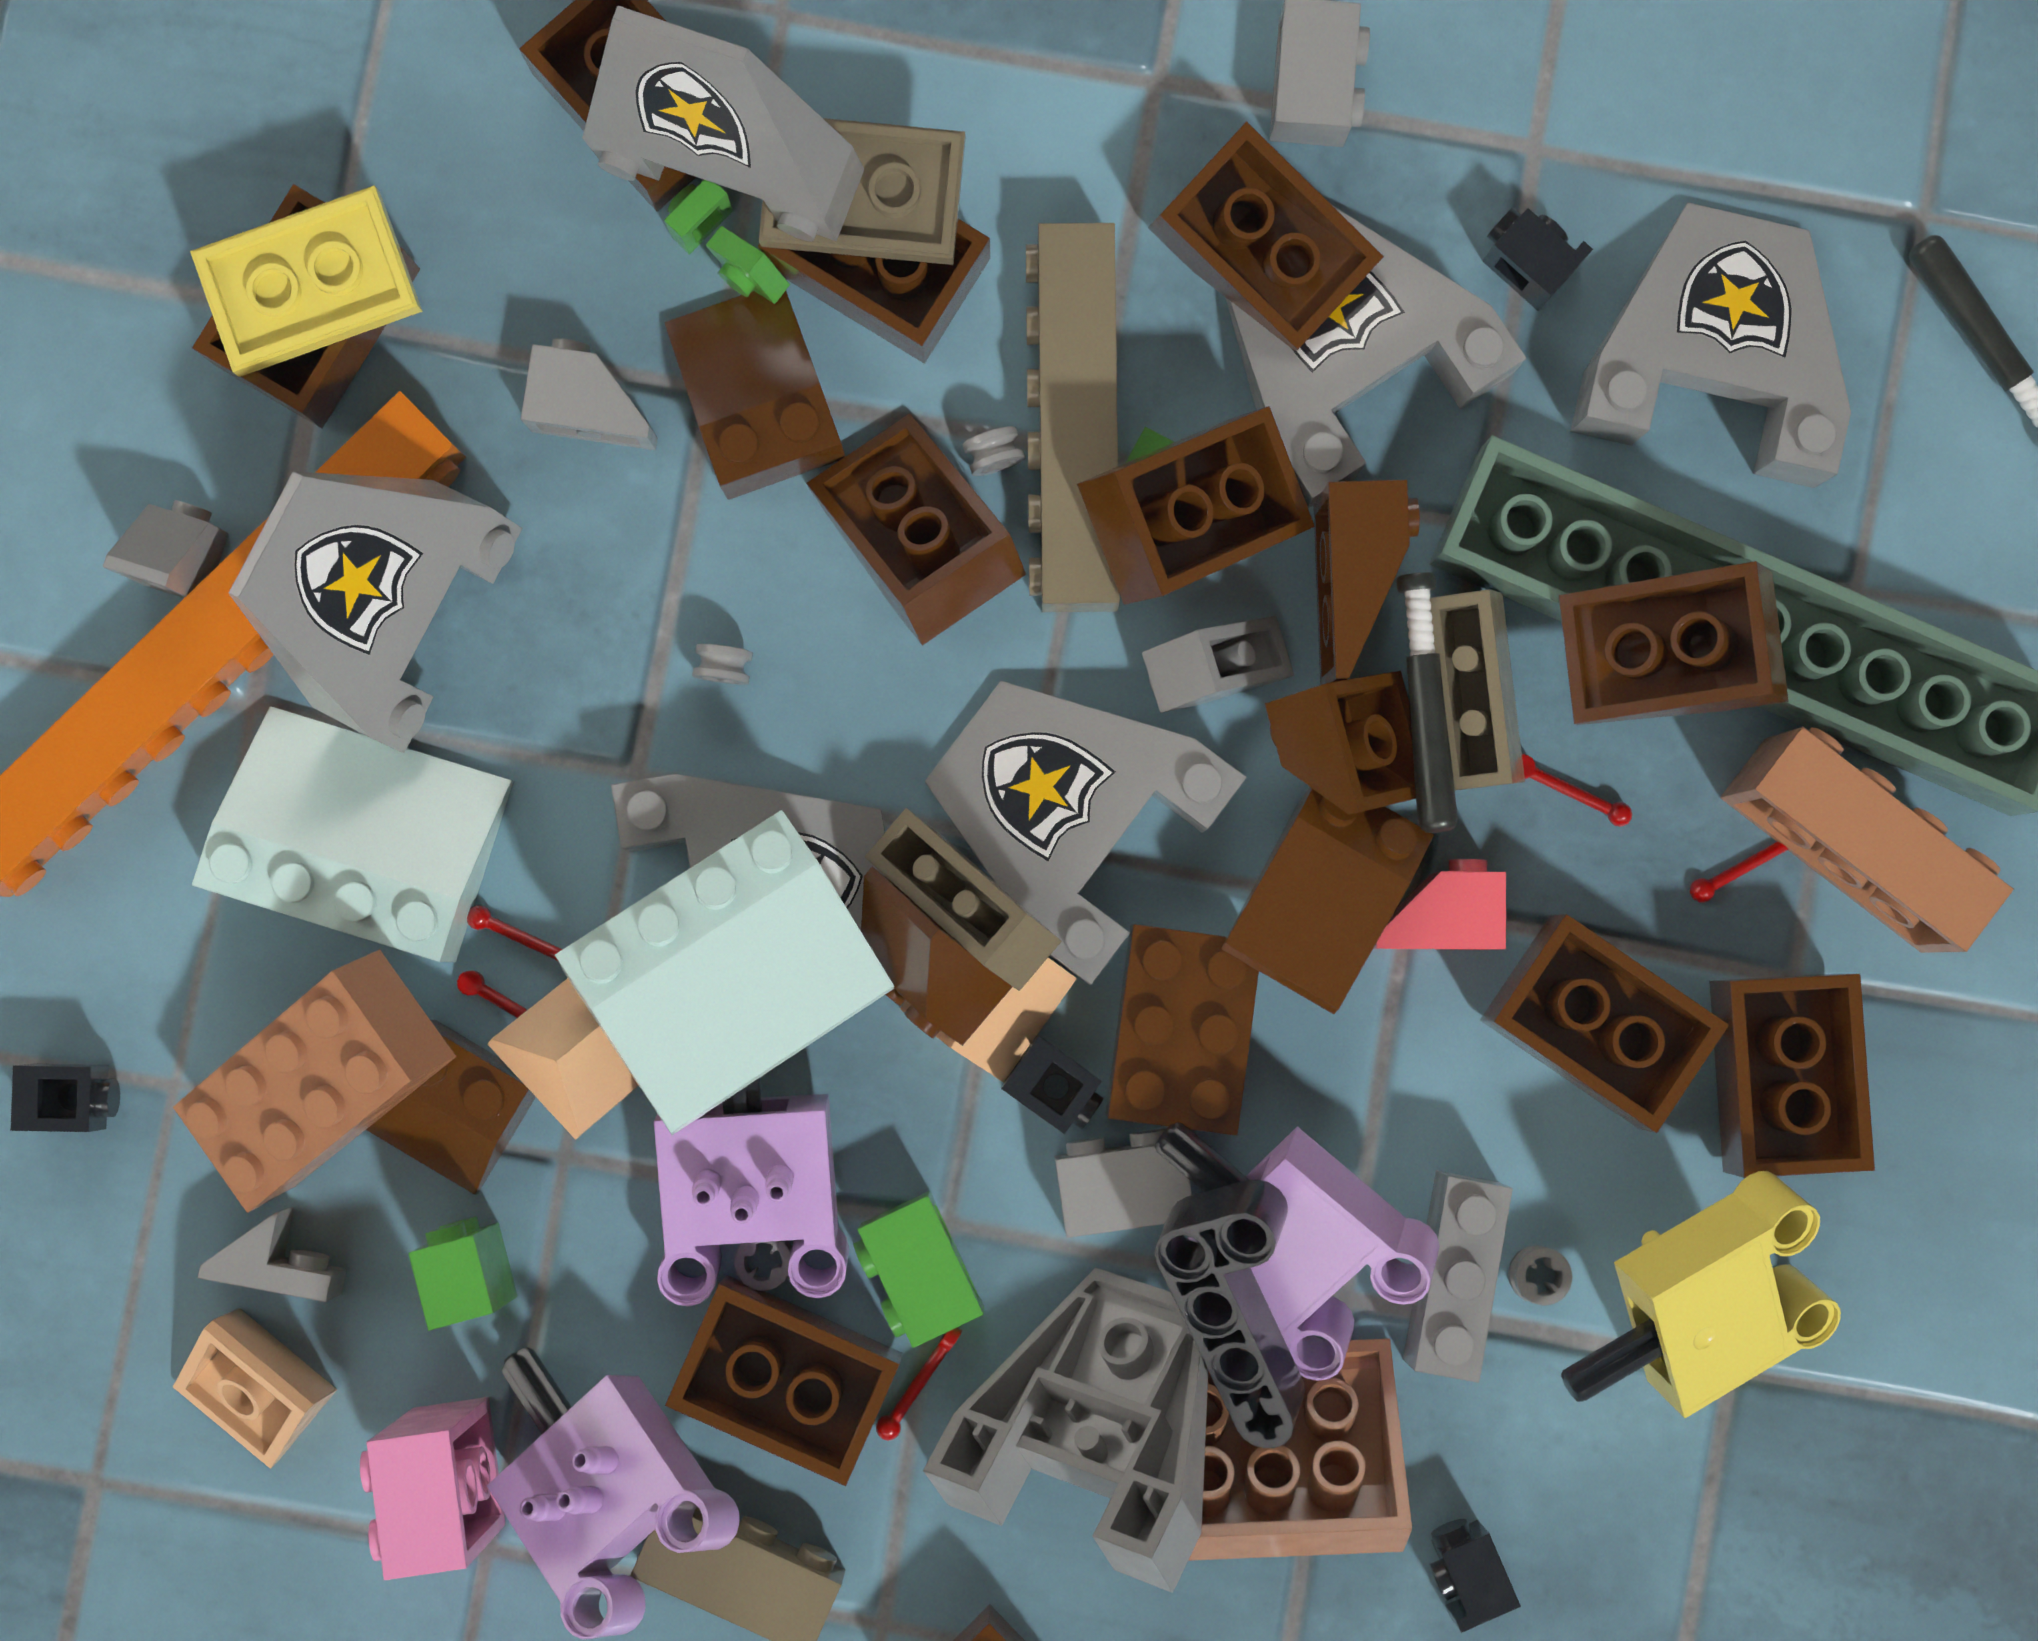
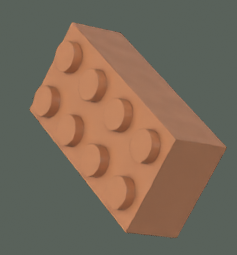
(1868, 841)
(313, 1080)

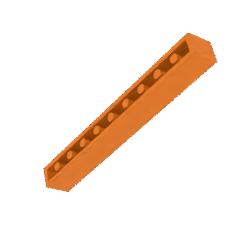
(173, 675)

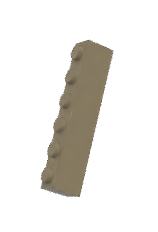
(1076, 409)

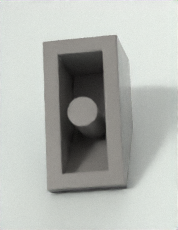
(578, 398)
(168, 548)
(1217, 663)

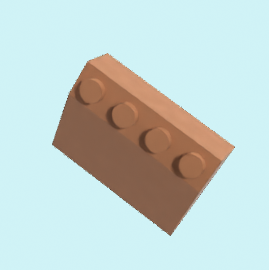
(1325, 1489)

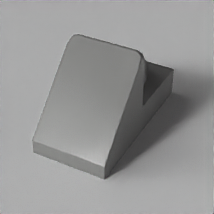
(260, 1263)

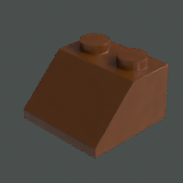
(1349, 740)
(926, 964)
(459, 1115)

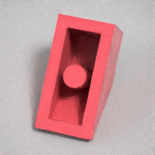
(1452, 911)

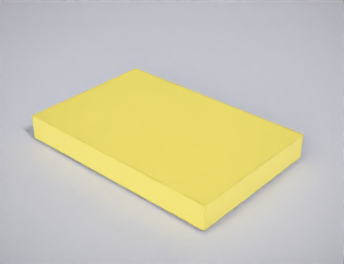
(306, 281)

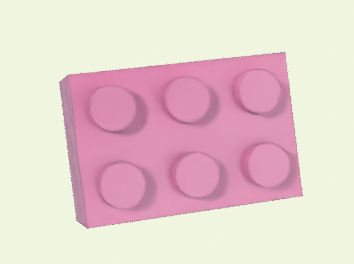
(432, 1488)

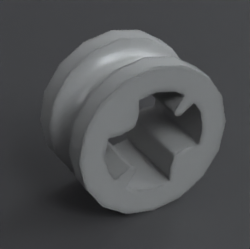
(993, 451)
(722, 664)
(778, 1273)
(1528, 1290)

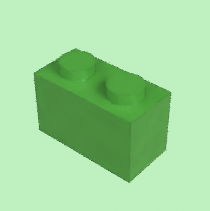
(919, 1270)
(462, 1272)

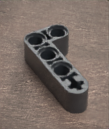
(1259, 1385)

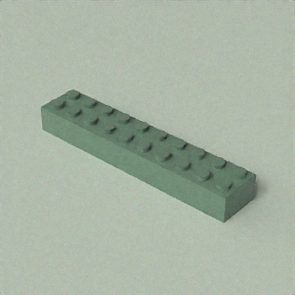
(1847, 659)

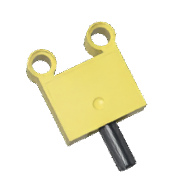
(1711, 1304)

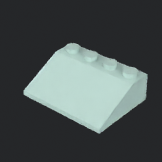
(355, 835)
(725, 971)

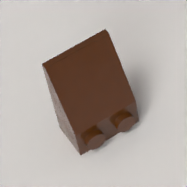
(1266, 238)
(754, 392)
(918, 528)
(1358, 551)
(1674, 645)
(1326, 897)

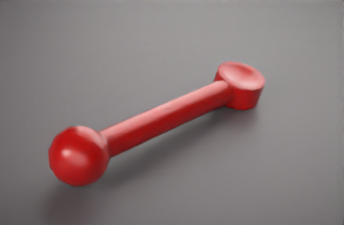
(1618, 813)
(1703, 890)
(480, 918)
(473, 983)
(889, 1426)

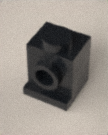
(1533, 255)
(1027, 1082)
(42, 1099)
(1471, 1573)

